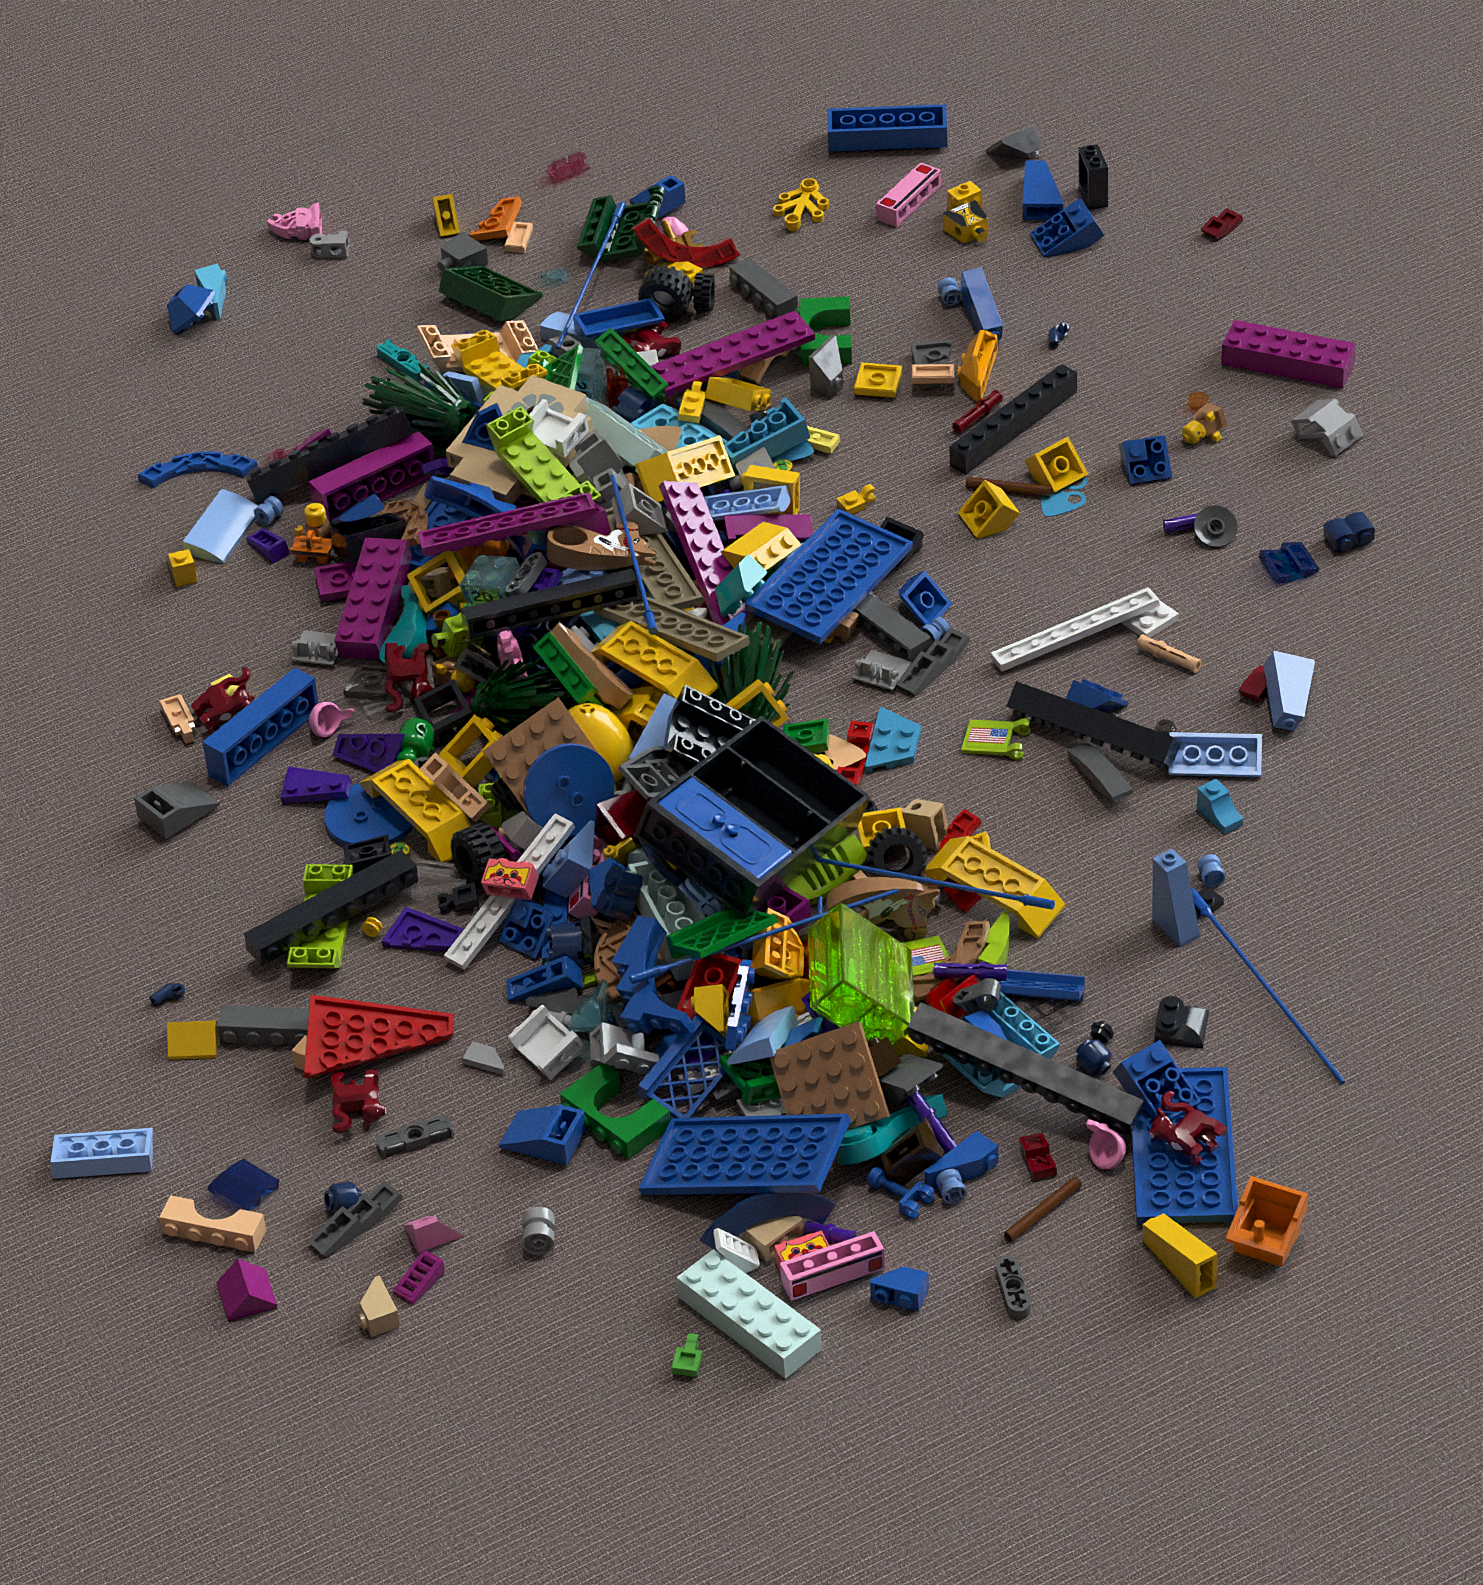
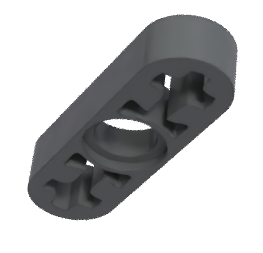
(526, 575)
(1015, 1278)

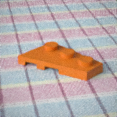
(500, 220)

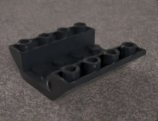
(701, 725)

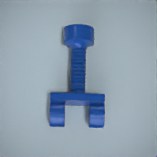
(907, 1204)

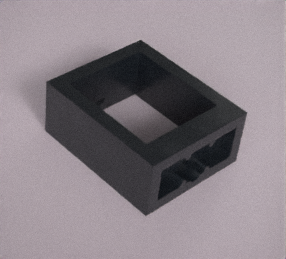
(1093, 176)
(437, 697)

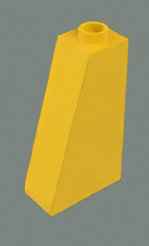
(1182, 1254)

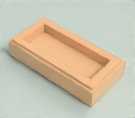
(518, 237)
(932, 373)

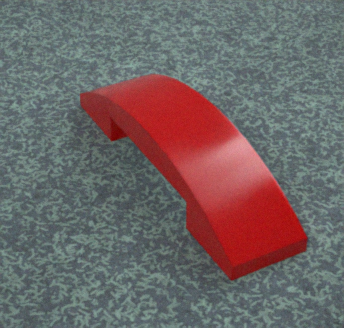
(859, 735)

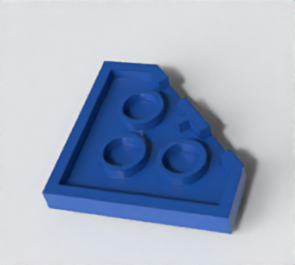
(739, 1021)

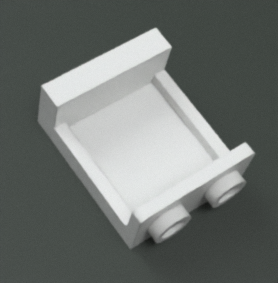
(557, 430)
(546, 1042)

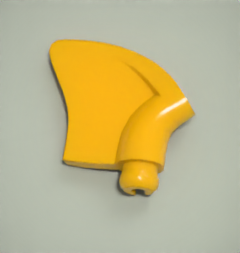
(620, 851)

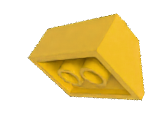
(765, 543)

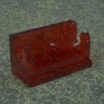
(615, 386)

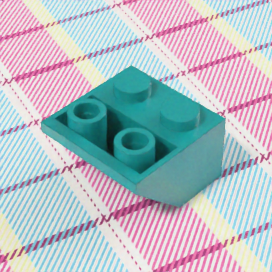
(739, 585)

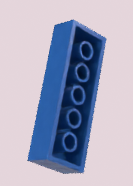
(887, 127)
(260, 726)

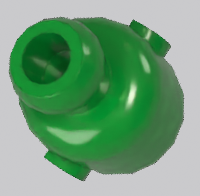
(417, 739)

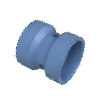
(949, 291)
(266, 512)
(936, 629)
(1210, 870)
(951, 1186)

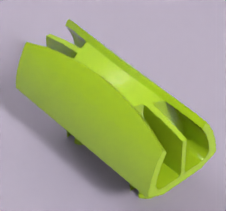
(822, 877)

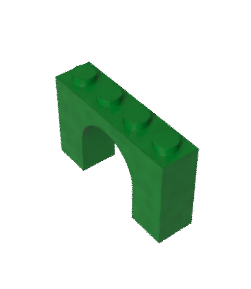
(825, 313)
(624, 1134)

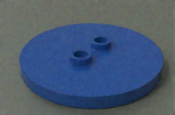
(567, 782)
(364, 818)

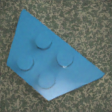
(892, 741)

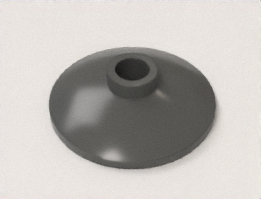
(1219, 517)

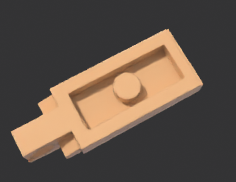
(178, 717)

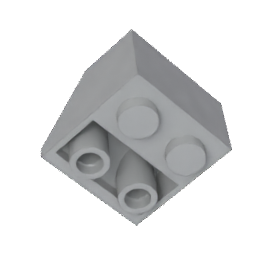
(521, 831)

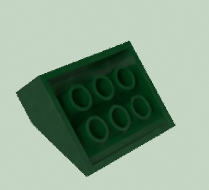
(487, 292)

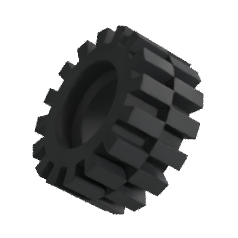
(704, 291)

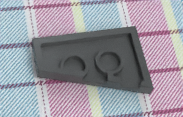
(931, 353)

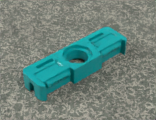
(393, 355)

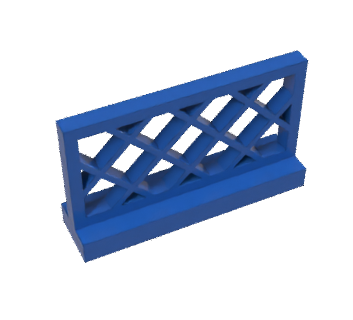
(1043, 985)
(669, 1063)

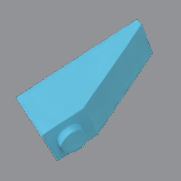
(214, 279)

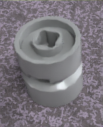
(538, 1230)

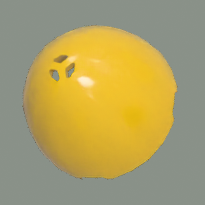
(605, 734)

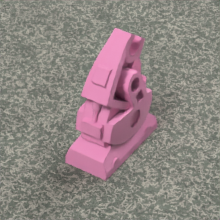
(298, 223)
(509, 648)

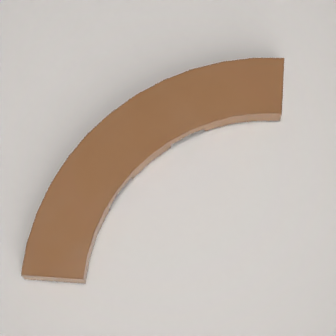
(414, 516)
(605, 952)
(966, 952)

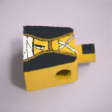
(966, 222)

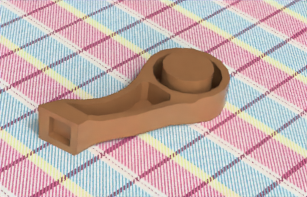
(610, 688)

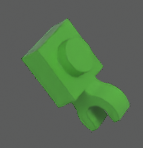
(688, 1359)

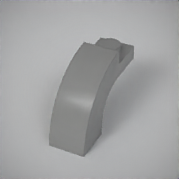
(604, 485)

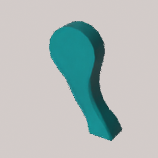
(411, 626)
(874, 1138)

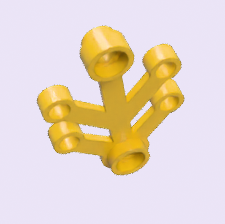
(808, 188)

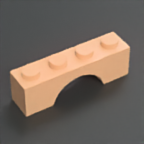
(240, 1231)

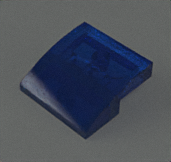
(1289, 562)
(243, 1185)

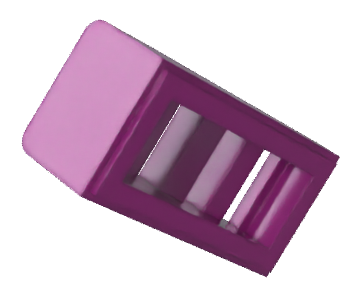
(426, 1263)

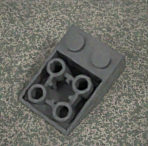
(173, 806)
(907, 1077)

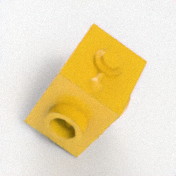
(963, 194)

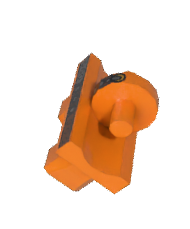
(311, 546)

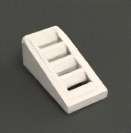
(736, 1251)

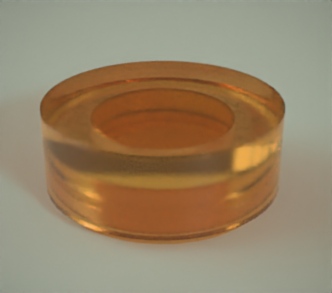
(1197, 400)

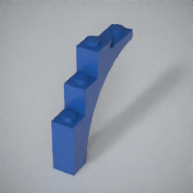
(480, 502)
(644, 1006)

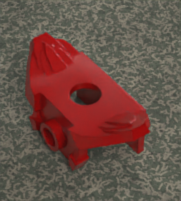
(942, 996)

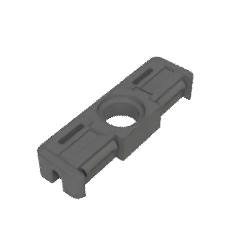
(399, 1139)

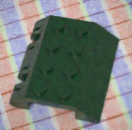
(622, 241)

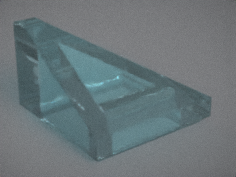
(556, 274)

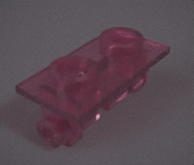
(560, 169)

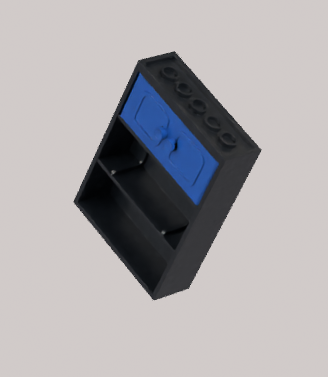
(752, 816)

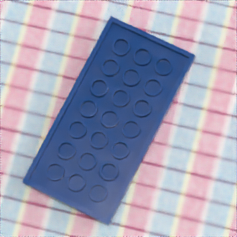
(828, 576)
(745, 1154)
(1167, 1179)

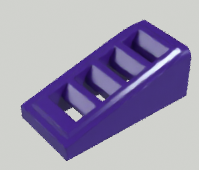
(270, 546)

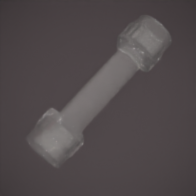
(418, 891)

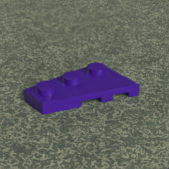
(437, 468)
(369, 750)
(313, 785)
(420, 932)

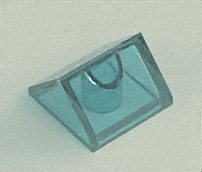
(592, 1010)

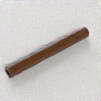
(1014, 487)
(1042, 1209)

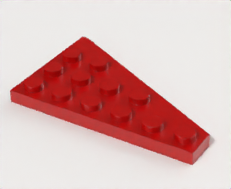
(357, 1032)

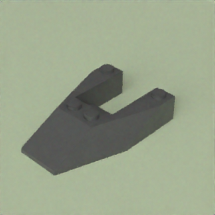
(654, 771)

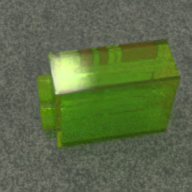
(860, 975)

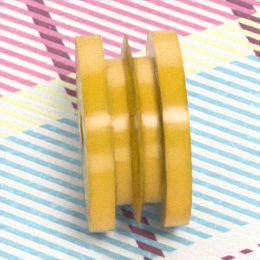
(372, 927)

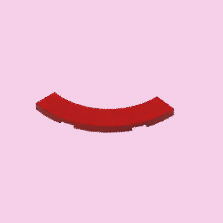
(676, 252)
(963, 825)

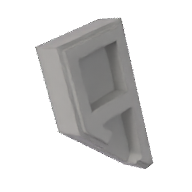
(483, 1057)

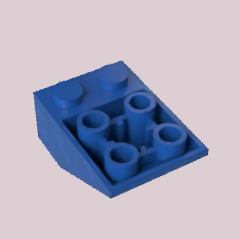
(1067, 231)
(1153, 1074)
(546, 1133)

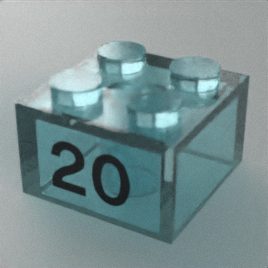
(590, 374)
(488, 578)

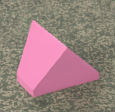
(429, 1233)

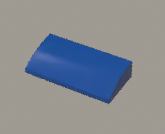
(618, 317)
(359, 511)

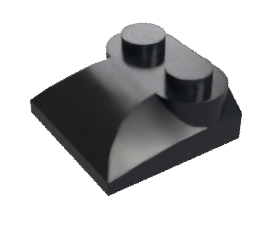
(906, 532)
(367, 852)
(1180, 1023)

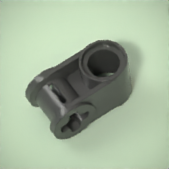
(979, 997)

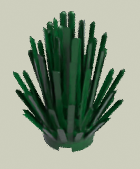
(435, 412)
(749, 665)
(510, 703)

